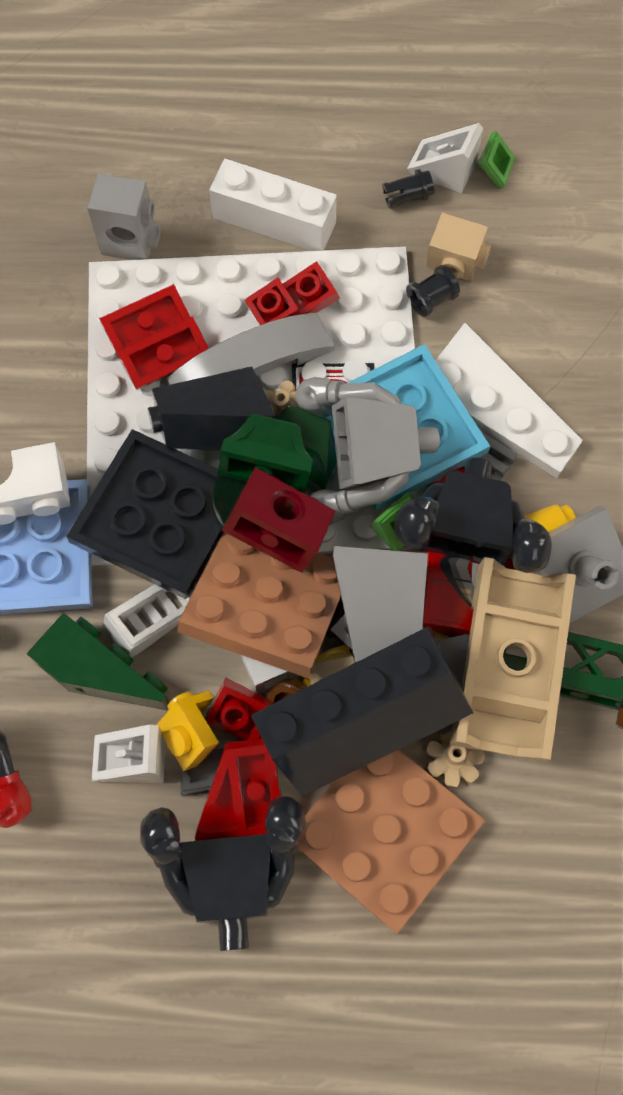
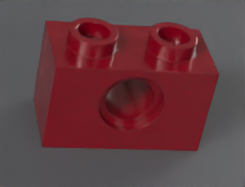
(279, 520)

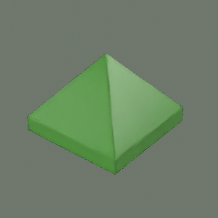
(496, 160)

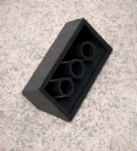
(363, 712)

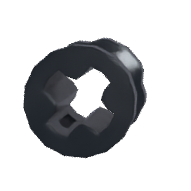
(433, 290)

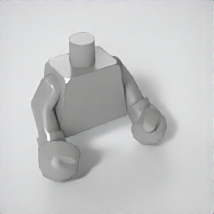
(373, 441)

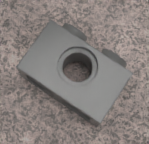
(123, 217)

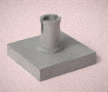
(592, 553)

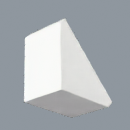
(449, 156)
(130, 756)

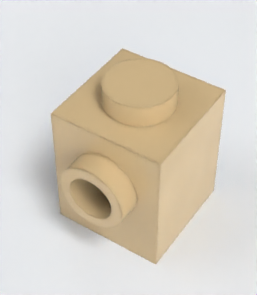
(458, 246)

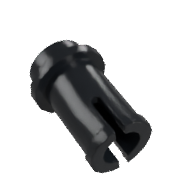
(410, 188)

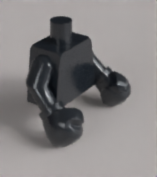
(473, 520)
(227, 876)

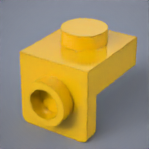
(187, 730)

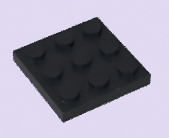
(152, 514)

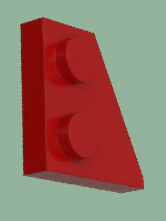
(239, 792)

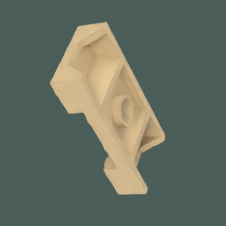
(511, 707)

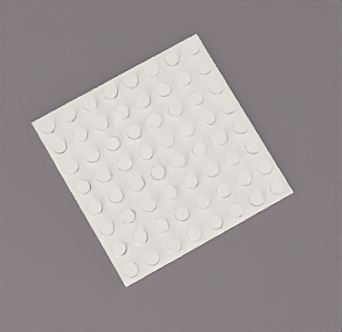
(365, 324)

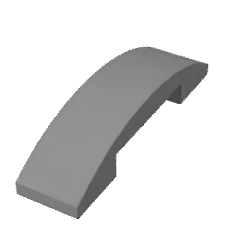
(262, 347)

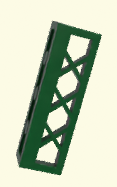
(584, 686)

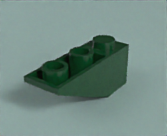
(87, 667)

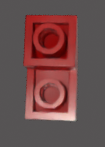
(302, 294)
(233, 710)

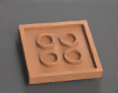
(263, 606)
(388, 835)

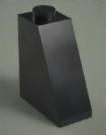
(207, 409)

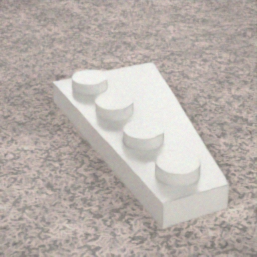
(505, 404)

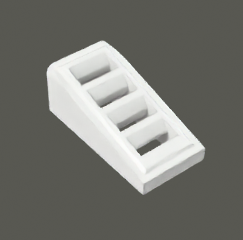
(127, 612)

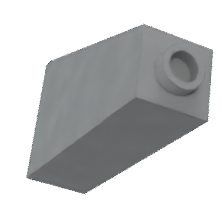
(380, 595)

